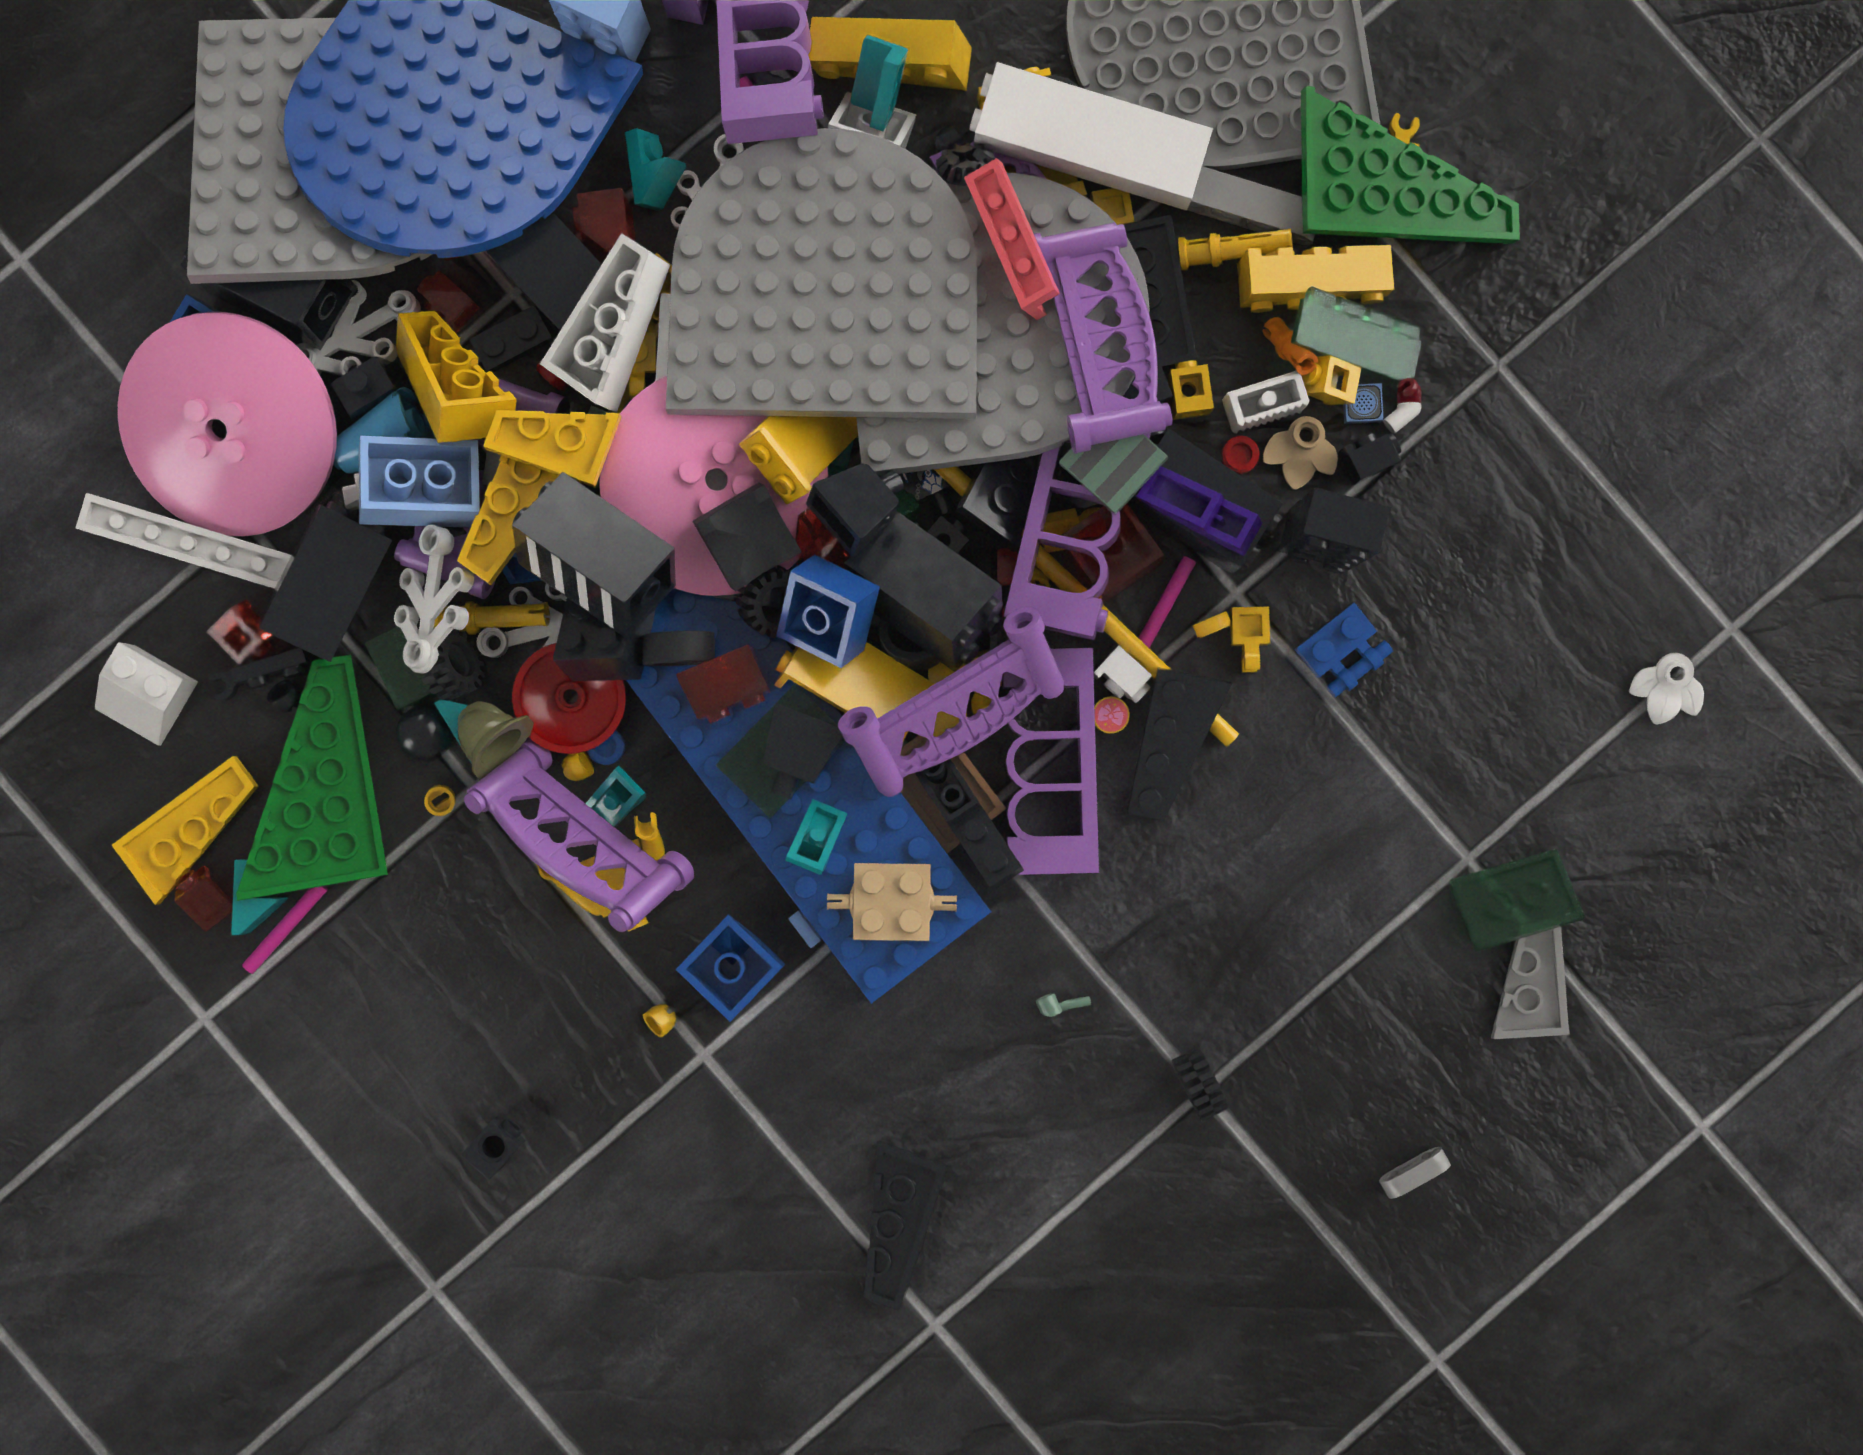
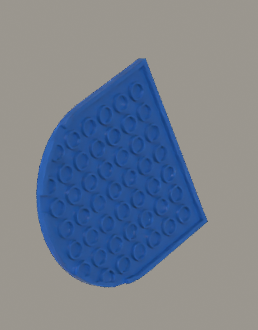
(447, 122)

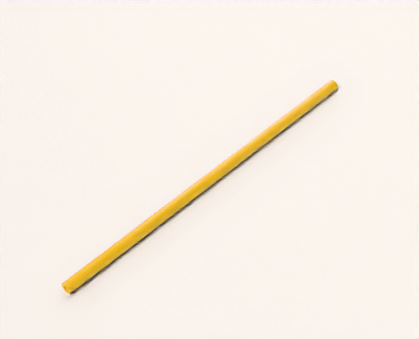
(1114, 627)

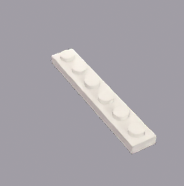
(181, 541)

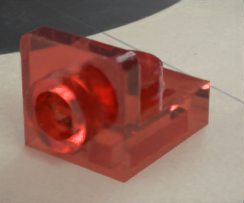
(202, 898)

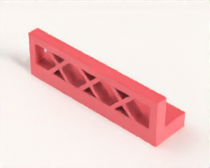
(1012, 237)

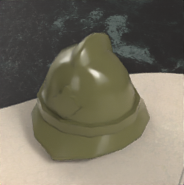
(490, 735)

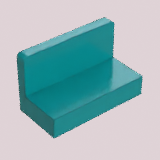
(878, 79)

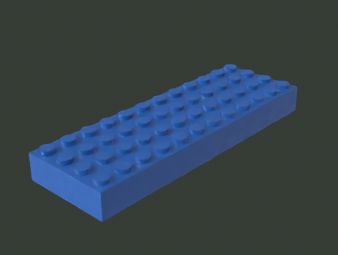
(875, 828)

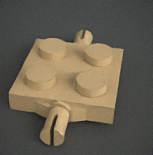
(891, 902)

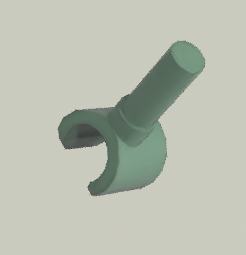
(1049, 1005)

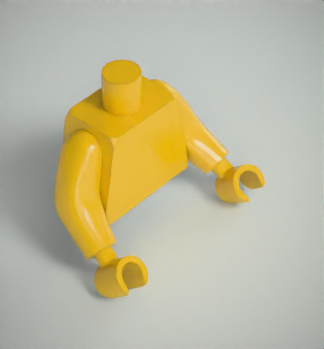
(649, 841)

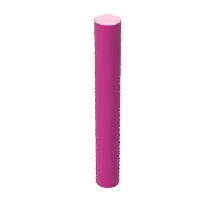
(1166, 601)
(283, 928)

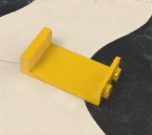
(797, 449)
(867, 680)

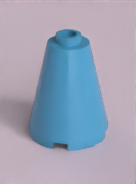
(388, 418)

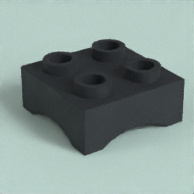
(746, 536)

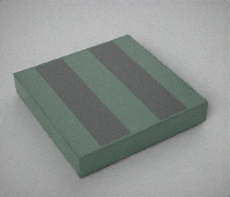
(1115, 468)

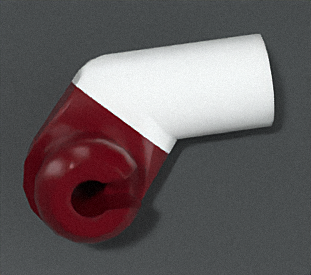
(1408, 405)

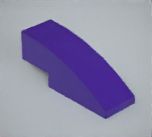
(1201, 510)

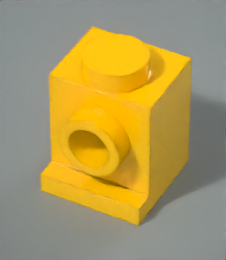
(1196, 376)
(1323, 381)

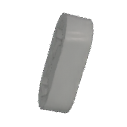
(1414, 1172)

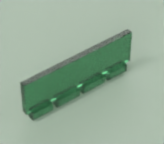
(1357, 334)

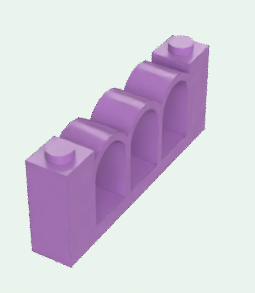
(769, 109)
(1060, 610)
(1066, 852)

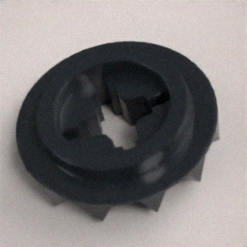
(962, 161)

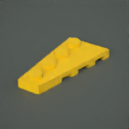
(491, 536)
(181, 831)

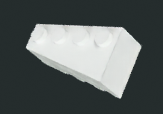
(609, 324)

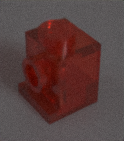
(447, 300)
(239, 633)

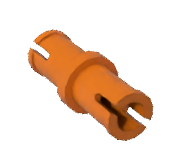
(1281, 338)

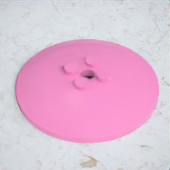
(274, 416)
(659, 480)

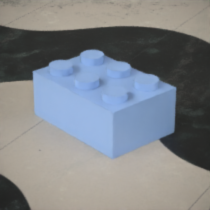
(609, 24)
(418, 482)

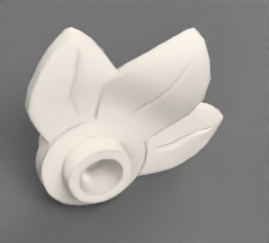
(1668, 694)

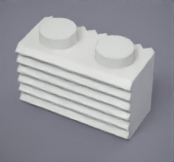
(1265, 401)

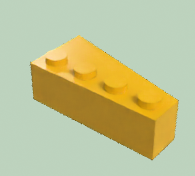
(935, 55)
(1285, 277)
(447, 378)

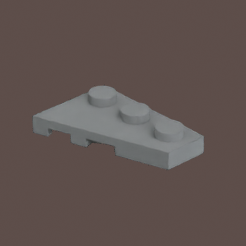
(1534, 989)

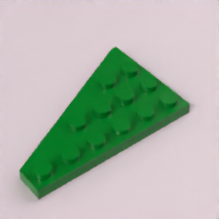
(1378, 186)
(322, 802)

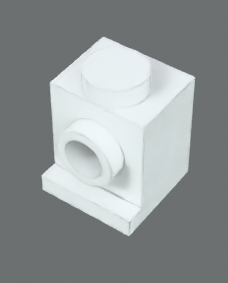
(1124, 675)

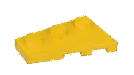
(555, 442)

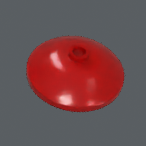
(561, 724)

